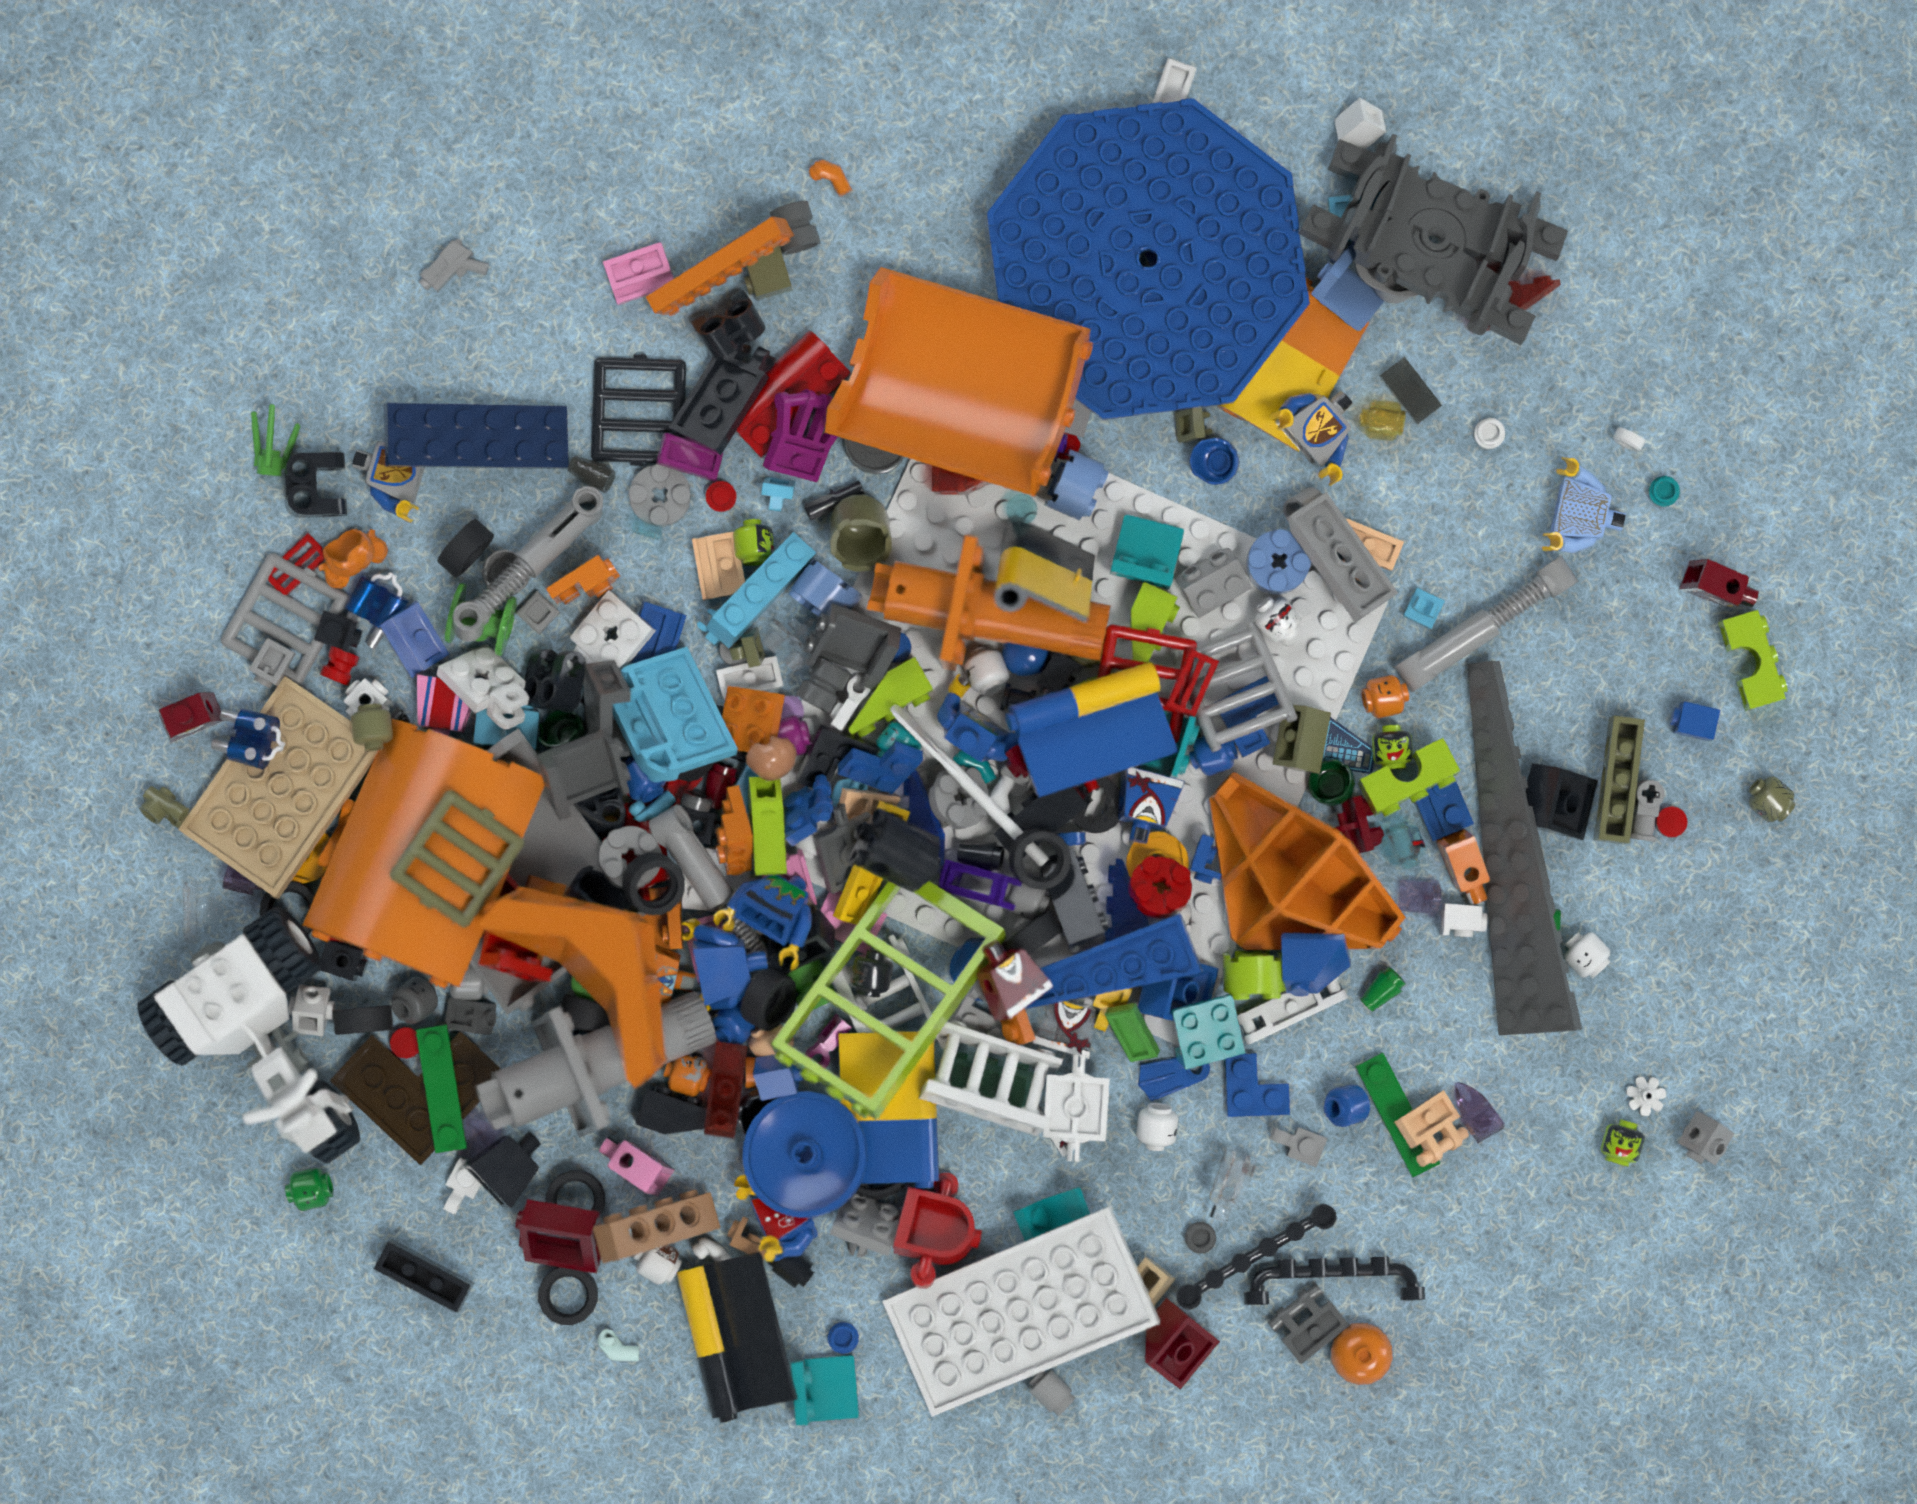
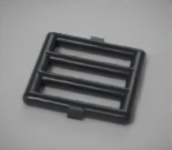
(600, 394)

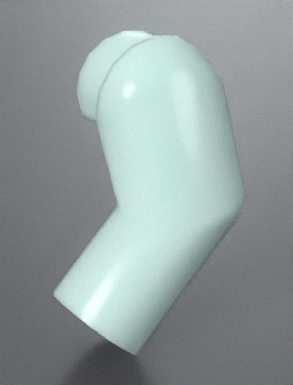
(615, 1349)

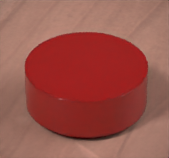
(1671, 822)
(404, 1043)

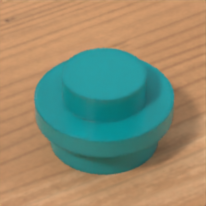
(1664, 491)

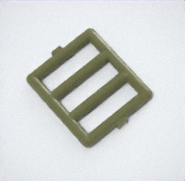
(434, 824)

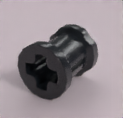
(1014, 696)

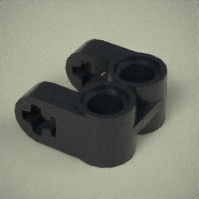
(723, 333)
(308, 485)
(554, 688)

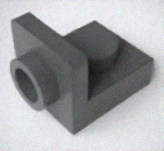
(470, 1016)

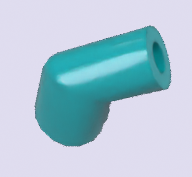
(984, 768)

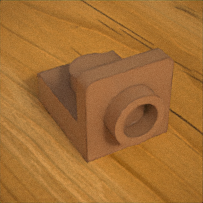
(748, 1245)

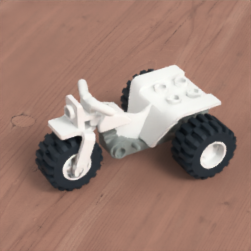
(240, 1001)

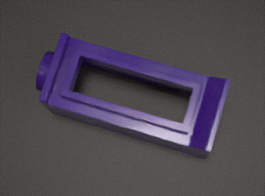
(951, 876)

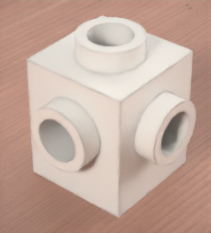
(358, 689)
(311, 1010)

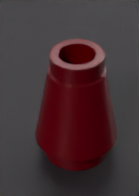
(718, 779)

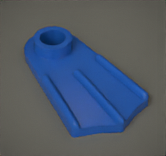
(1167, 1076)

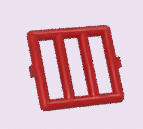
(1154, 637)

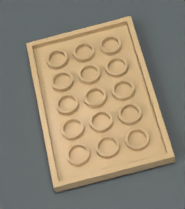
(276, 815)

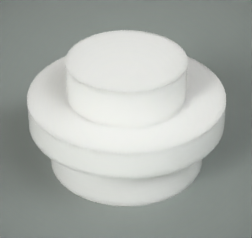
(1489, 433)

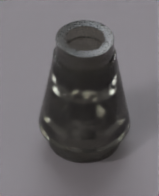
(592, 473)

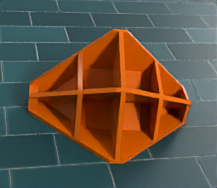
(1293, 874)
(608, 956)

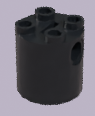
(896, 850)

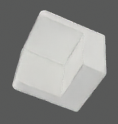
(1360, 124)

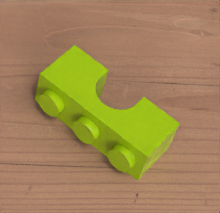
(1749, 633)
(1386, 792)

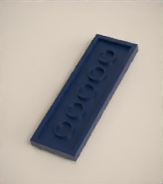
(475, 436)

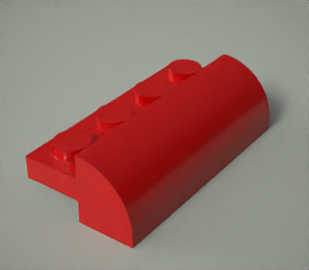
(804, 366)

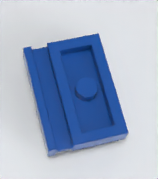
(668, 630)
(413, 639)
(1444, 811)

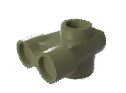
(162, 804)

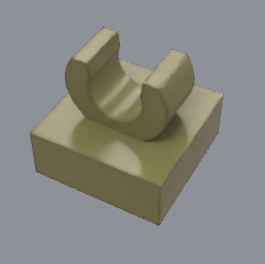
(1191, 425)
(749, 648)

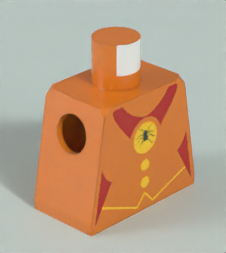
(1459, 853)

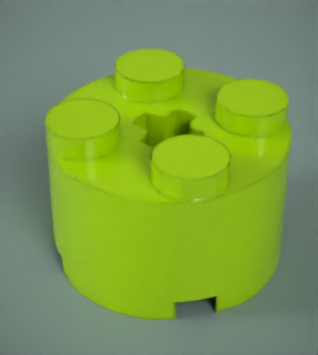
(1253, 974)

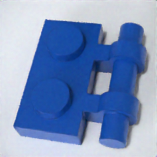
(805, 809)

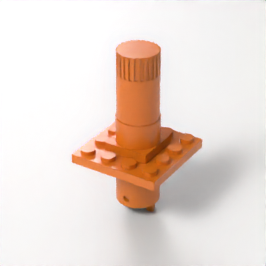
(967, 609)

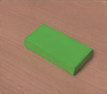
(1132, 1032)

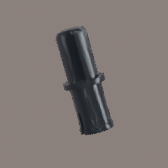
(827, 503)

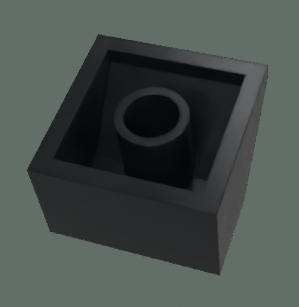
(1560, 800)

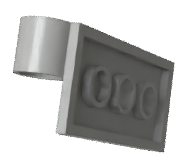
(1323, 533)

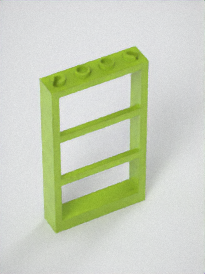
(913, 1050)

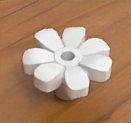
(1639, 1095)

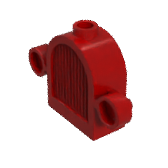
(935, 1229)

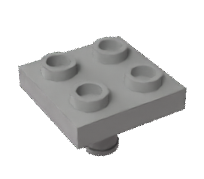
(867, 1225)

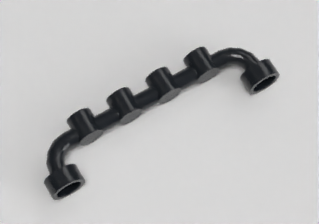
(1319, 1269)
(1190, 1295)

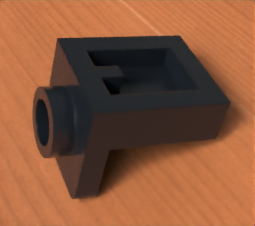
(338, 631)

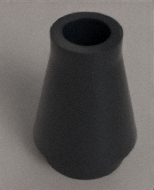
(982, 855)

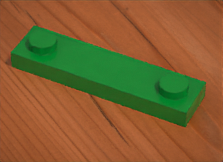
(441, 1089)
(1391, 1106)

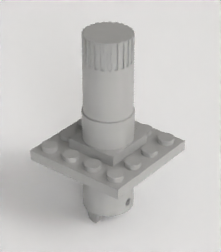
(582, 1067)

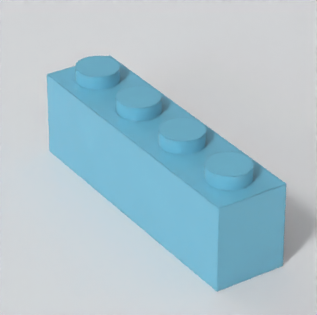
(760, 590)

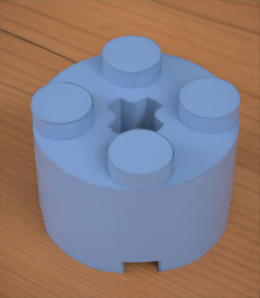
(1075, 485)
(1277, 580)
(820, 588)

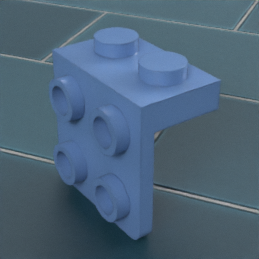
(1346, 292)

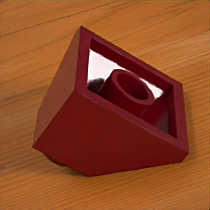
(1177, 1344)

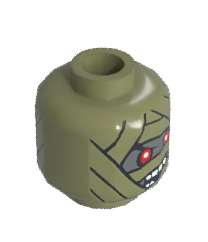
(1771, 799)

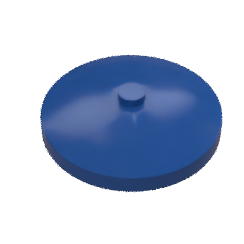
(805, 1154)

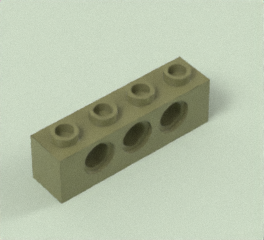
(1619, 780)

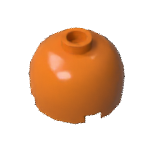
(1361, 1354)

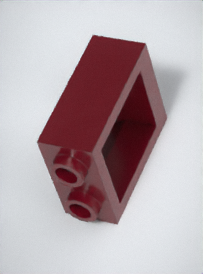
(564, 1222)

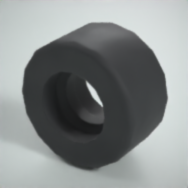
(584, 1013)

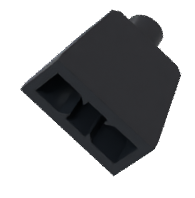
(505, 1167)

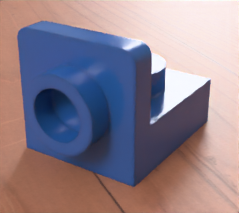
(1204, 854)

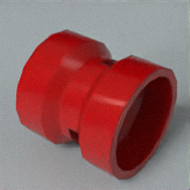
(339, 665)

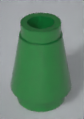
(1382, 989)

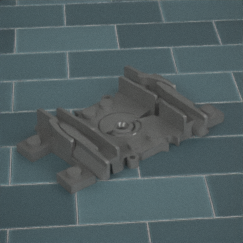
(1411, 210)

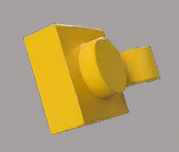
(1108, 1000)

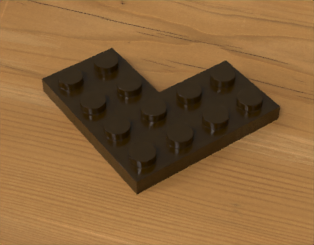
(397, 1096)

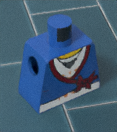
(1146, 801)

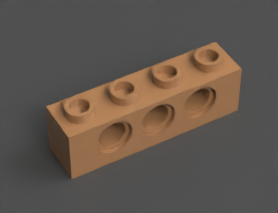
(614, 1235)

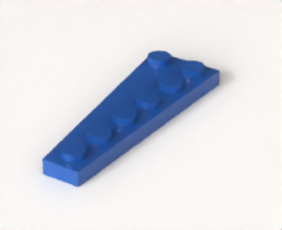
(1131, 961)

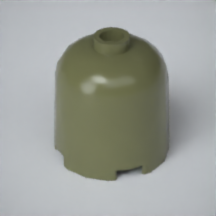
(860, 533)

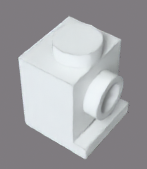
(1462, 919)

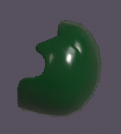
(560, 729)
(1333, 784)

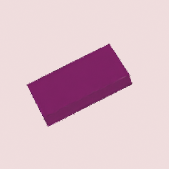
(688, 457)

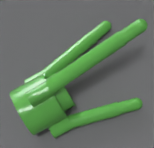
(269, 460)

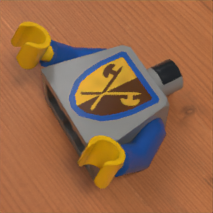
(1317, 429)
(391, 487)

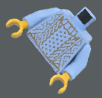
(1581, 511)

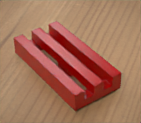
(316, 547)
(1202, 659)

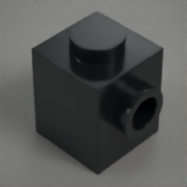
(343, 961)

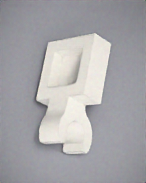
(843, 712)
(463, 1184)

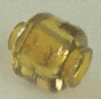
(1382, 420)

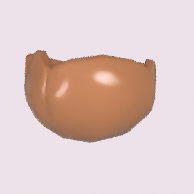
(773, 759)

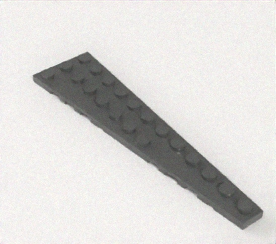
(1525, 945)

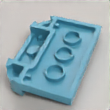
(671, 717)

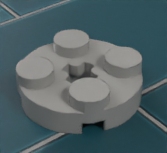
(642, 494)
(951, 811)
(619, 843)

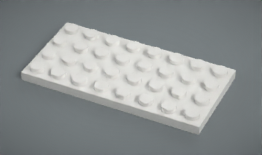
(1021, 1311)

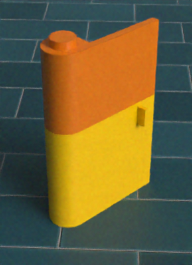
(1302, 363)

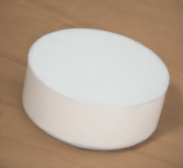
(1628, 439)

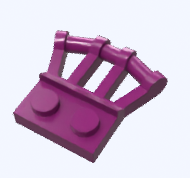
(790, 450)

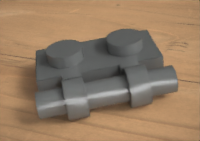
(1315, 1330)

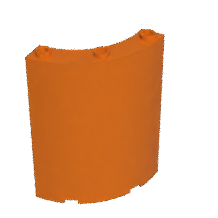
(960, 382)
(402, 787)

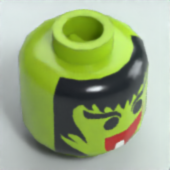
(753, 542)
(1392, 747)
(1622, 1143)

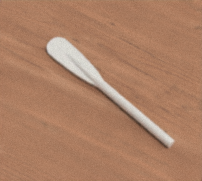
(967, 782)

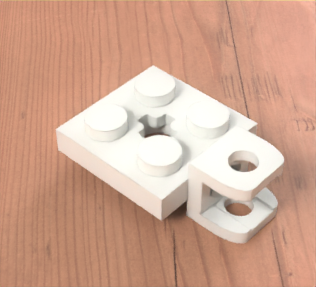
(592, 633)
(500, 693)

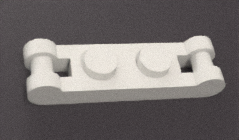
(1286, 1011)

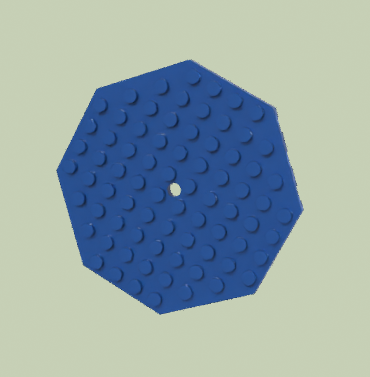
(1208, 210)

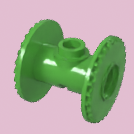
(498, 626)

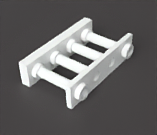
(842, 985)
(969, 1099)

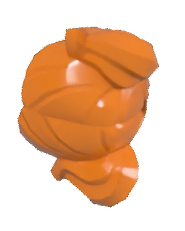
(350, 555)

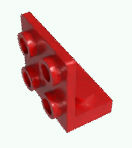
(512, 959)

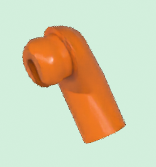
(830, 172)

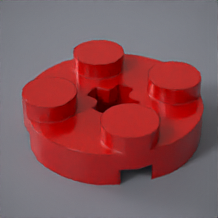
(1162, 870)

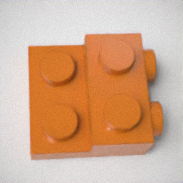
(593, 576)
(735, 834)

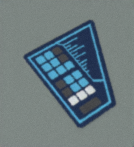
(1348, 748)

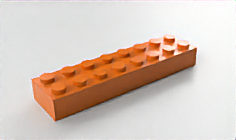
(719, 266)

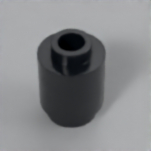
(793, 1270)

